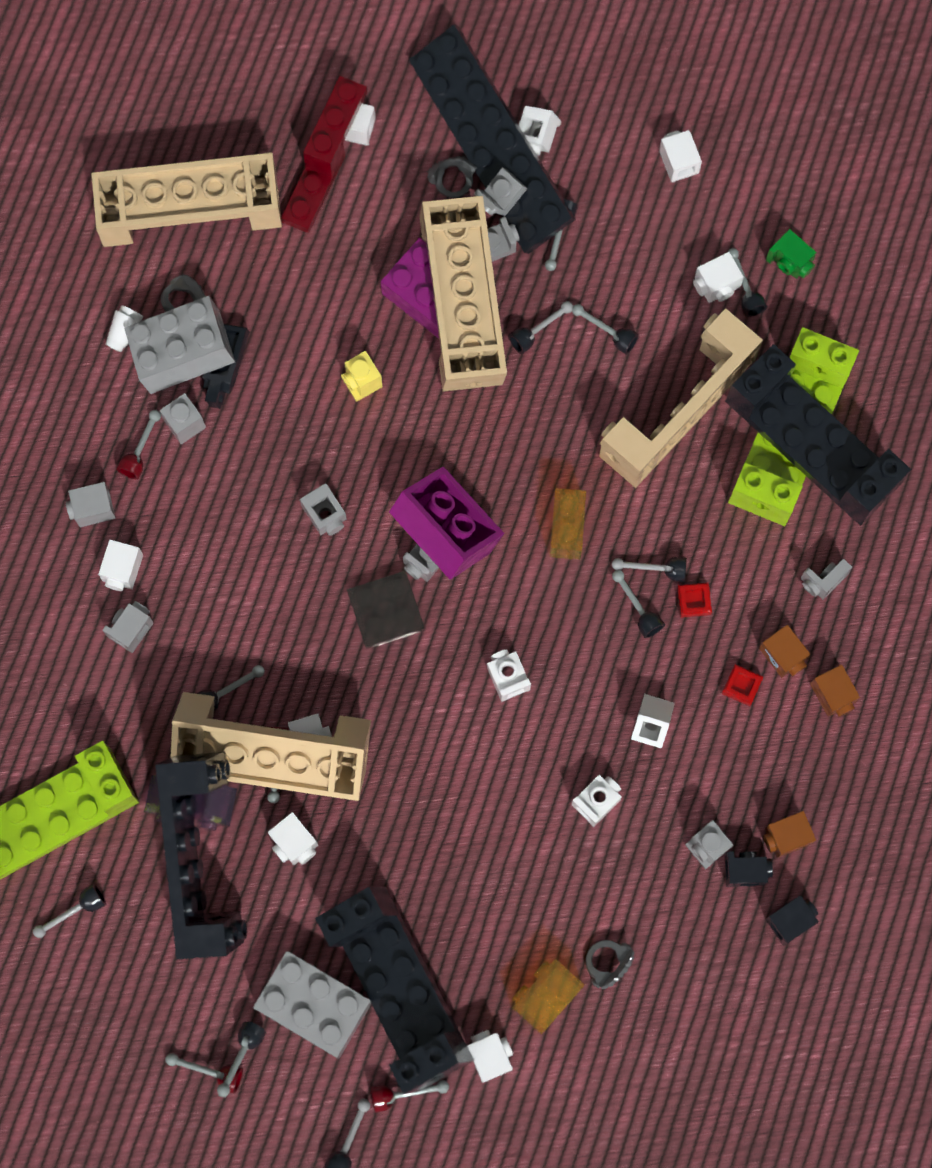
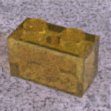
(567, 523)
(547, 996)

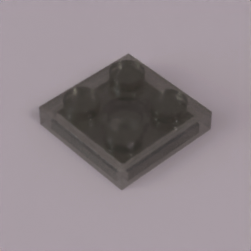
(385, 609)

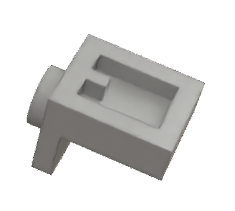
(501, 193)
(502, 239)
(419, 564)
(832, 577)

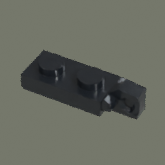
(223, 379)

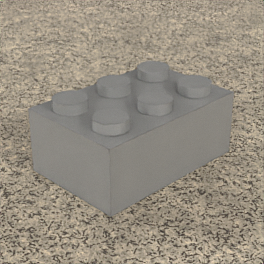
(179, 345)
(312, 1004)

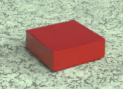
(694, 599)
(742, 685)

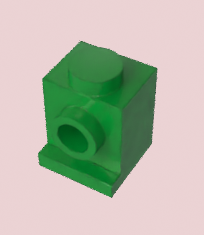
(792, 255)

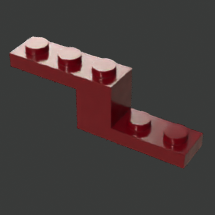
(324, 154)

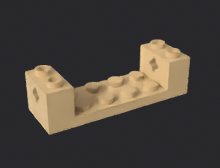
(185, 195)
(463, 293)
(733, 350)
(274, 755)

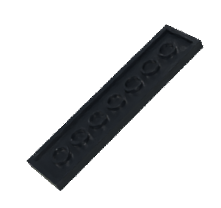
(490, 134)

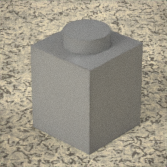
(182, 418)
(90, 504)

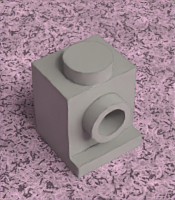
(324, 500)
(129, 626)
(709, 844)

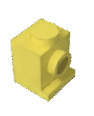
(361, 376)

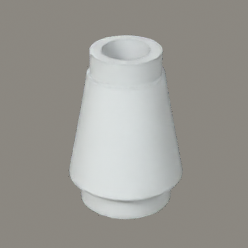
(123, 318)

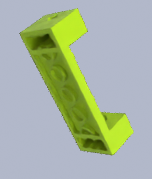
(768, 479)
(63, 808)

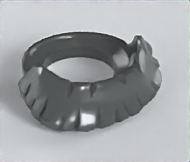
(437, 171)
(181, 283)
(606, 979)

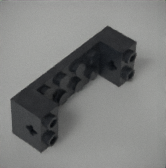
(814, 437)
(194, 931)
(398, 988)

